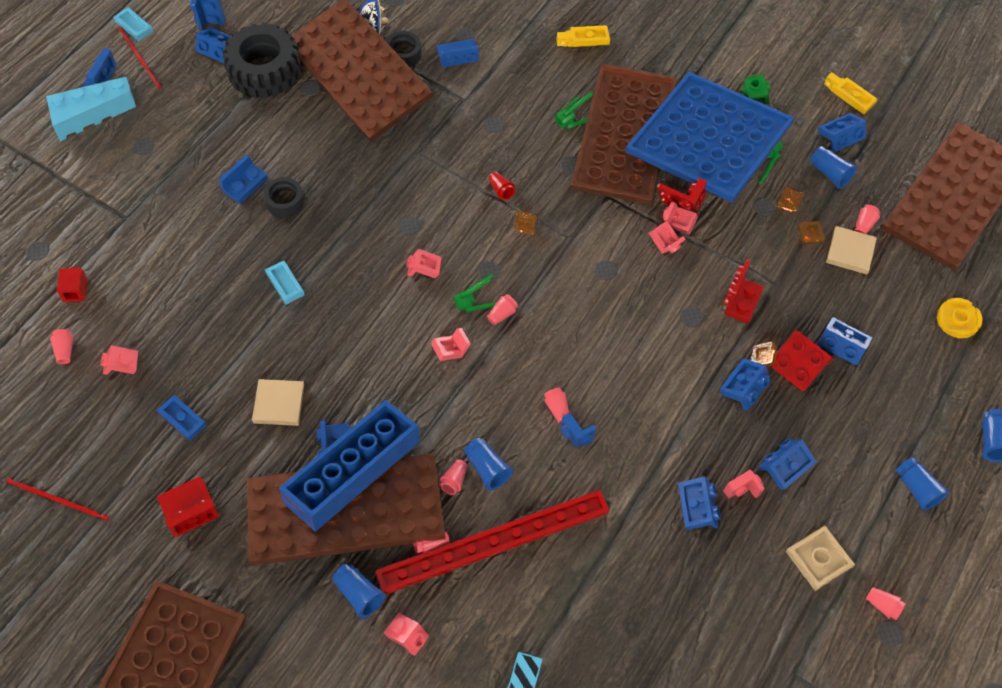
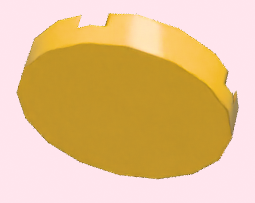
(959, 318)

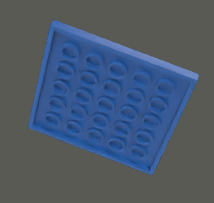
(710, 136)

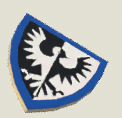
(372, 13)

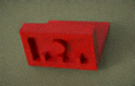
(691, 203)
(742, 296)
(801, 360)
(187, 507)

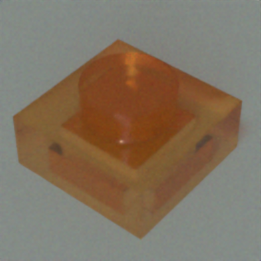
(790, 199)
(525, 222)
(811, 233)
(765, 353)

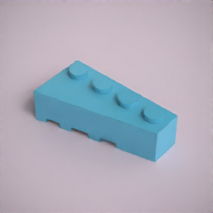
(89, 105)

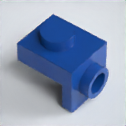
(571, 430)

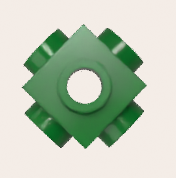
(756, 88)

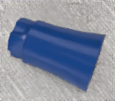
(833, 167)
(992, 435)
(488, 464)
(922, 484)
(358, 590)

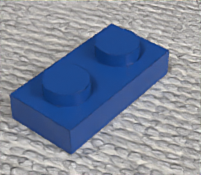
(181, 418)

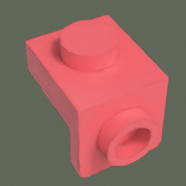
(679, 218)
(666, 238)
(451, 346)
(119, 360)
(407, 633)

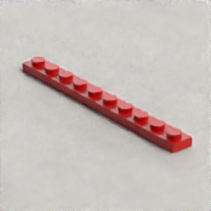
(491, 542)

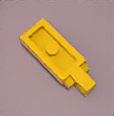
(584, 36)
(850, 93)

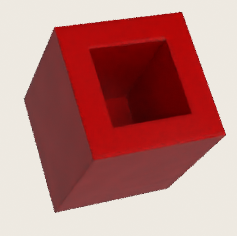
(72, 284)

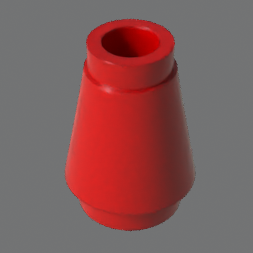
(503, 187)

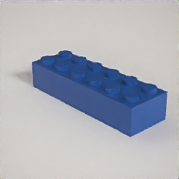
(349, 465)

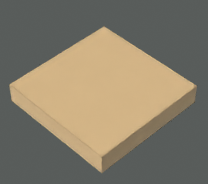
(851, 250)
(278, 402)
(820, 558)

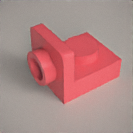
(424, 263)
(743, 483)

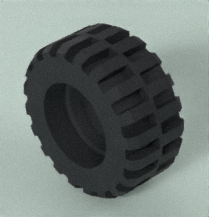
(256, 43)

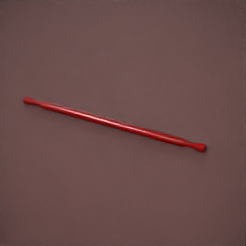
(139, 57)
(57, 499)

